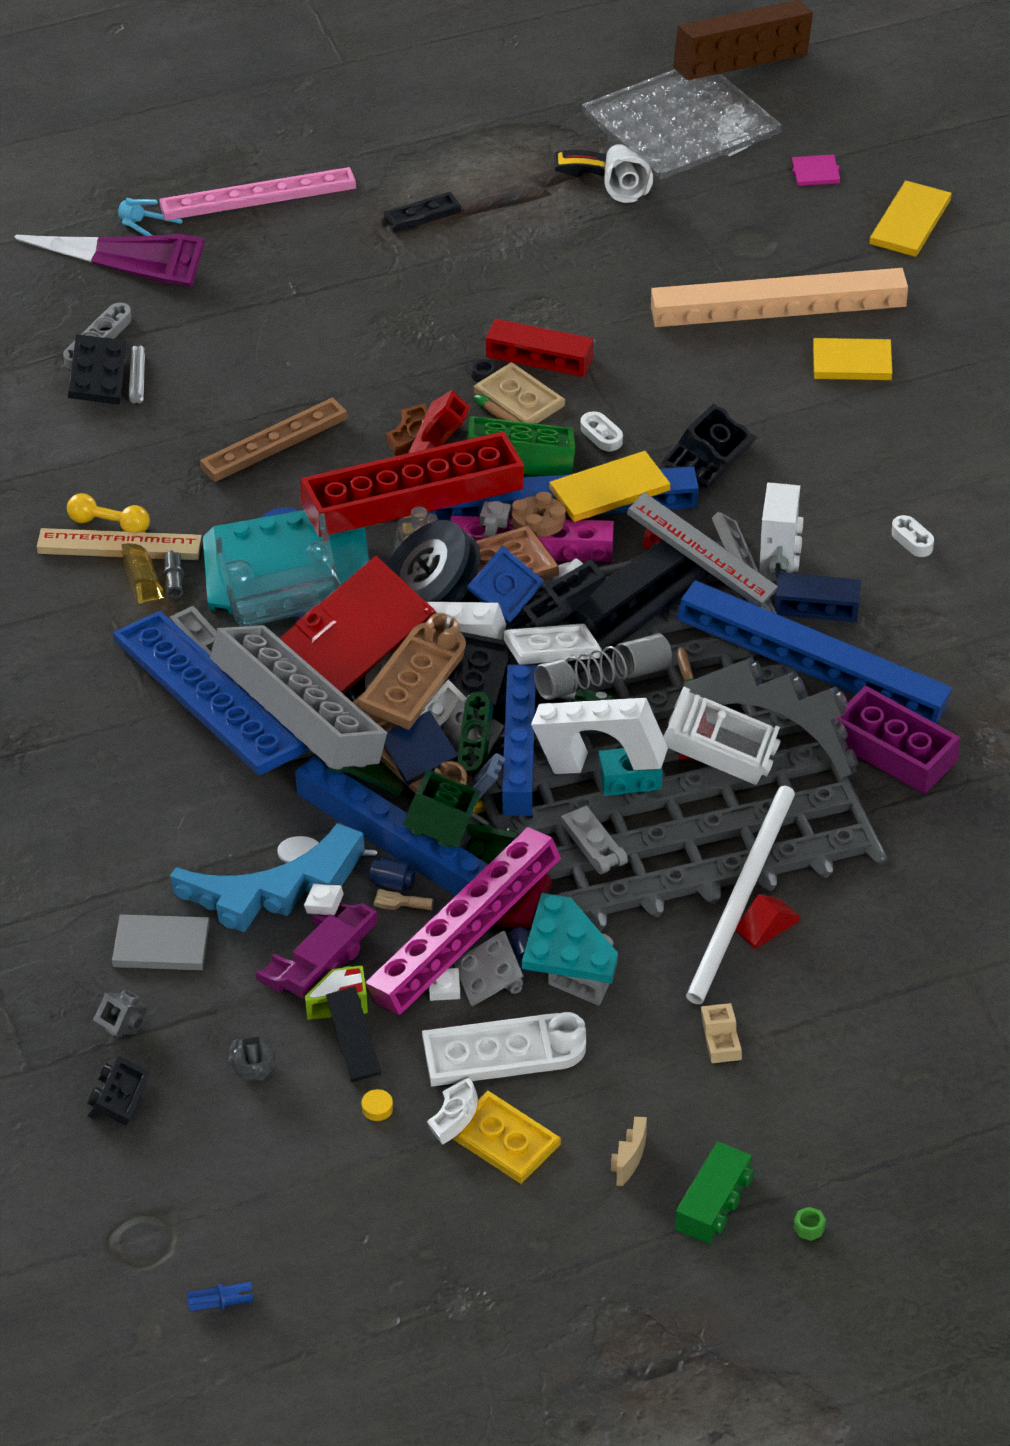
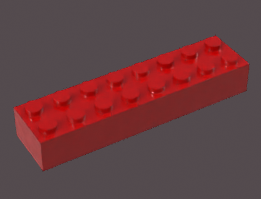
(423, 478)

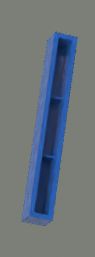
(383, 825)

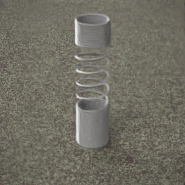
(632, 658)

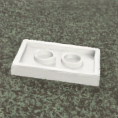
(550, 643)

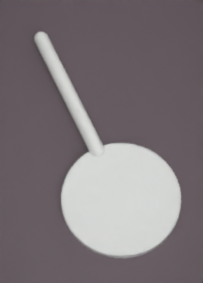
(299, 845)

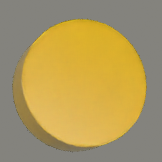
(377, 1105)

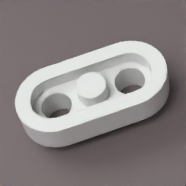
(601, 431)

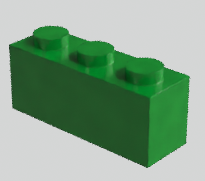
(714, 1193)

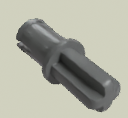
(173, 575)

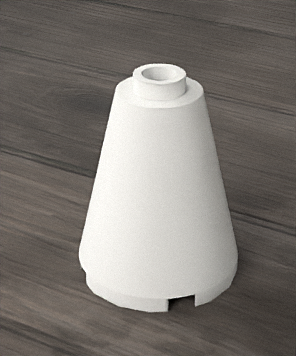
(626, 174)

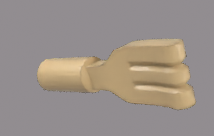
(394, 900)

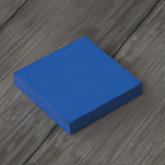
(505, 582)

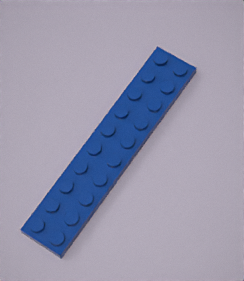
(209, 692)

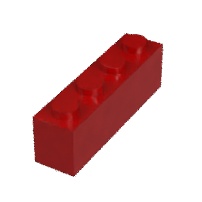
(539, 347)

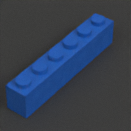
(519, 741)

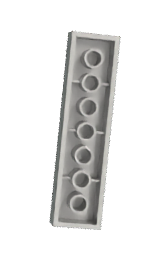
(298, 696)

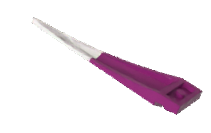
(156, 258)

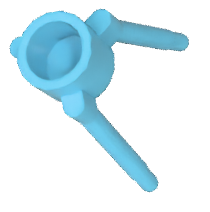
(131, 212)

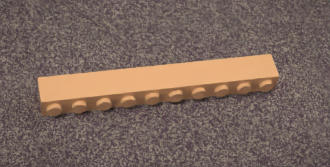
(779, 297)

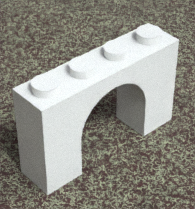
(624, 719)

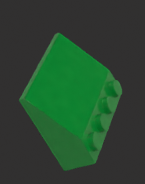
(541, 447)

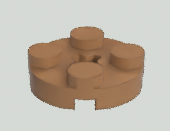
(540, 513)

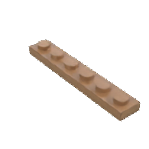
(273, 439)

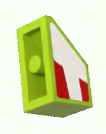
(335, 981)

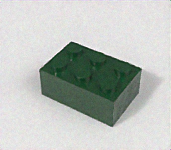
(441, 809)

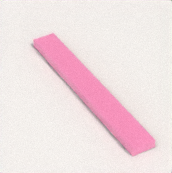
(257, 193)

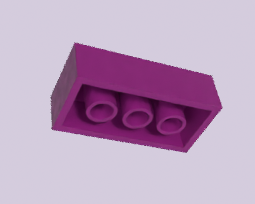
(898, 740)

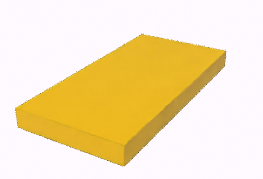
(910, 218)
(609, 486)

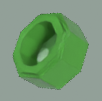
(809, 1223)

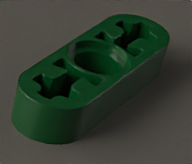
(469, 722)

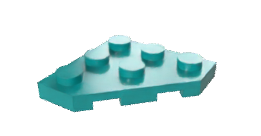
(568, 943)

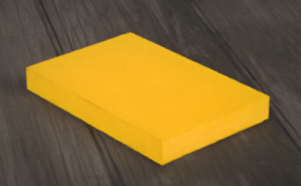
(852, 359)
(507, 1138)

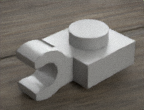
(494, 515)

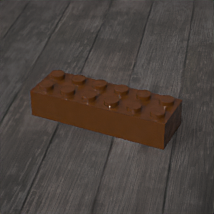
(742, 39)

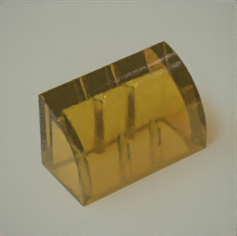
(141, 573)

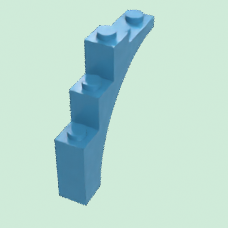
(276, 889)

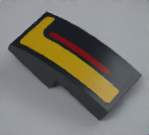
(574, 161)

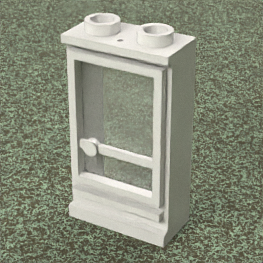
(721, 737)

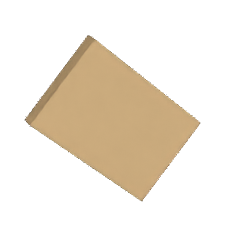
(520, 394)

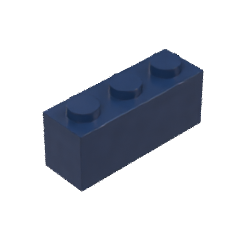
(817, 597)

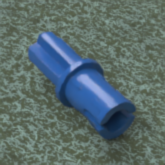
(219, 1297)

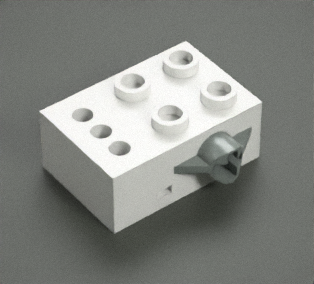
(780, 531)

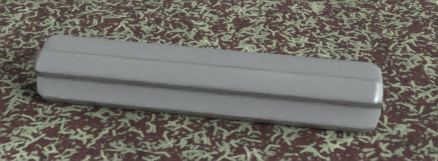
(136, 380)

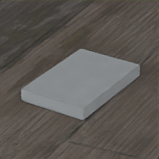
(160, 942)

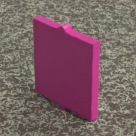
(815, 170)

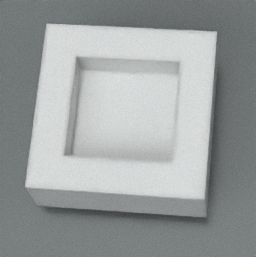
(323, 899)
(446, 986)

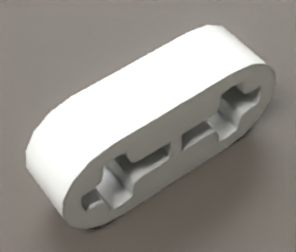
(916, 539)

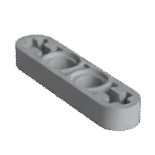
(115, 317)

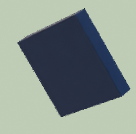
(419, 748)

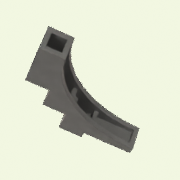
(784, 695)

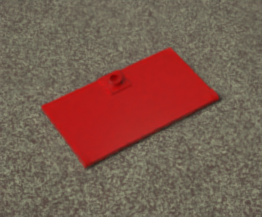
(358, 625)

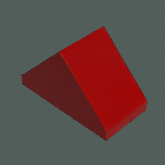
(765, 920)

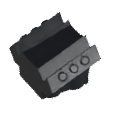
(710, 445)

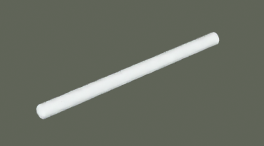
(740, 895)

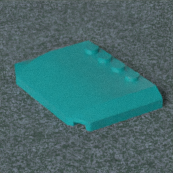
(275, 546)

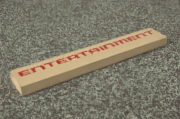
(109, 543)

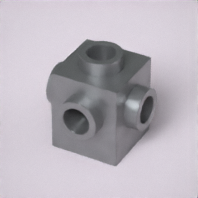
(121, 1013)

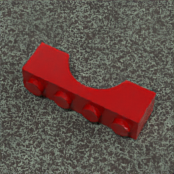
(441, 421)

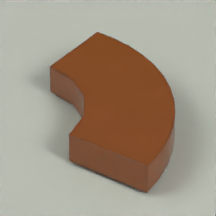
(404, 434)

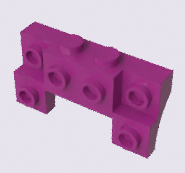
(325, 949)

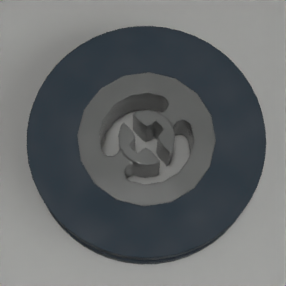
(447, 552)

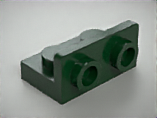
(487, 841)

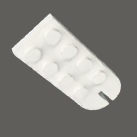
(504, 1048)

